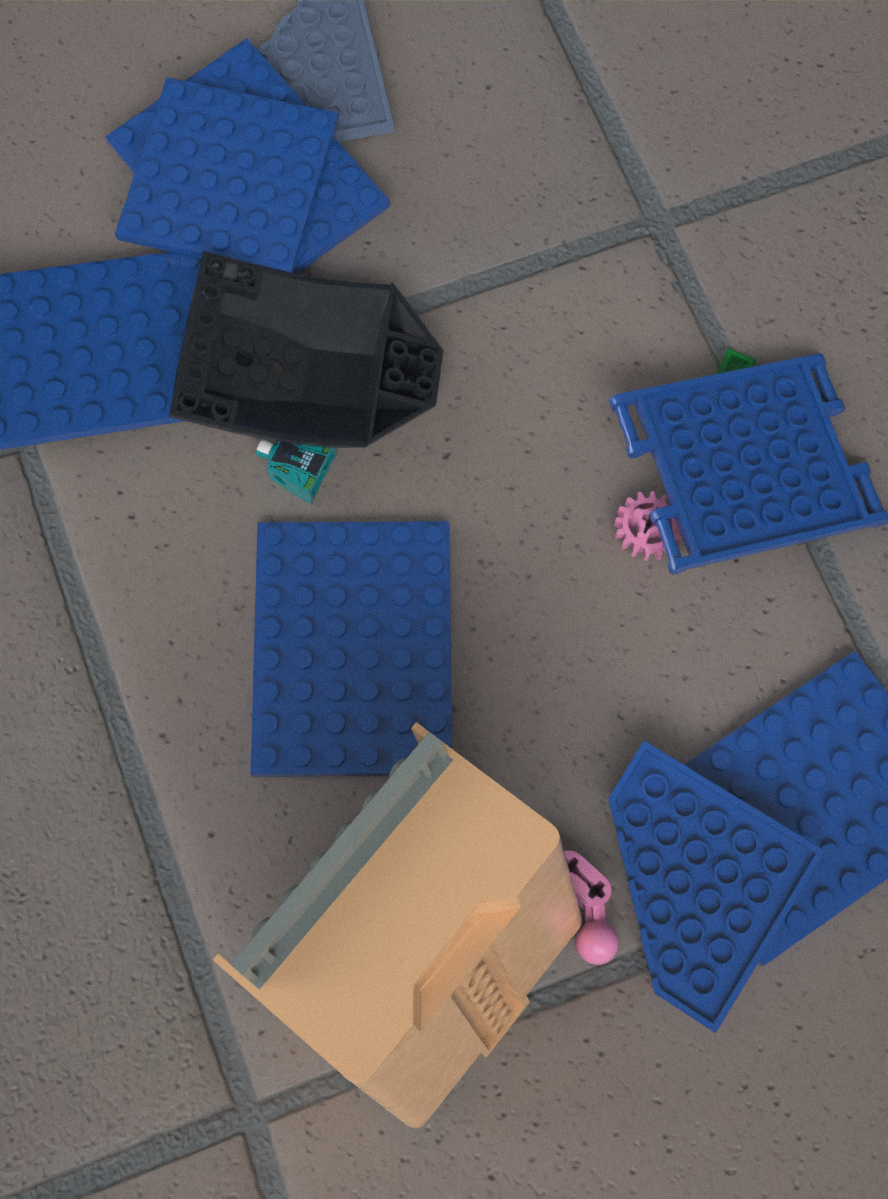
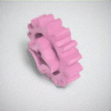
(636, 519)

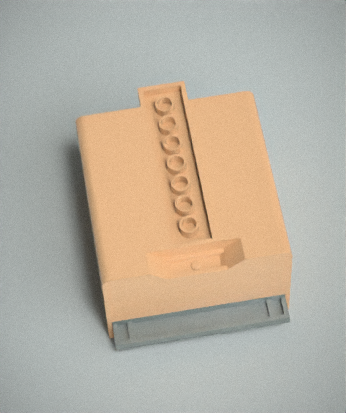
(416, 931)

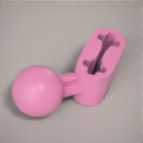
(596, 939)

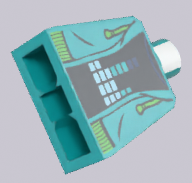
(297, 466)

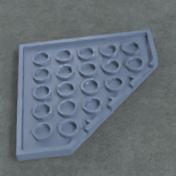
(333, 64)

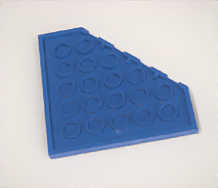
(703, 880)

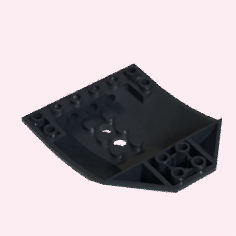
(347, 353)

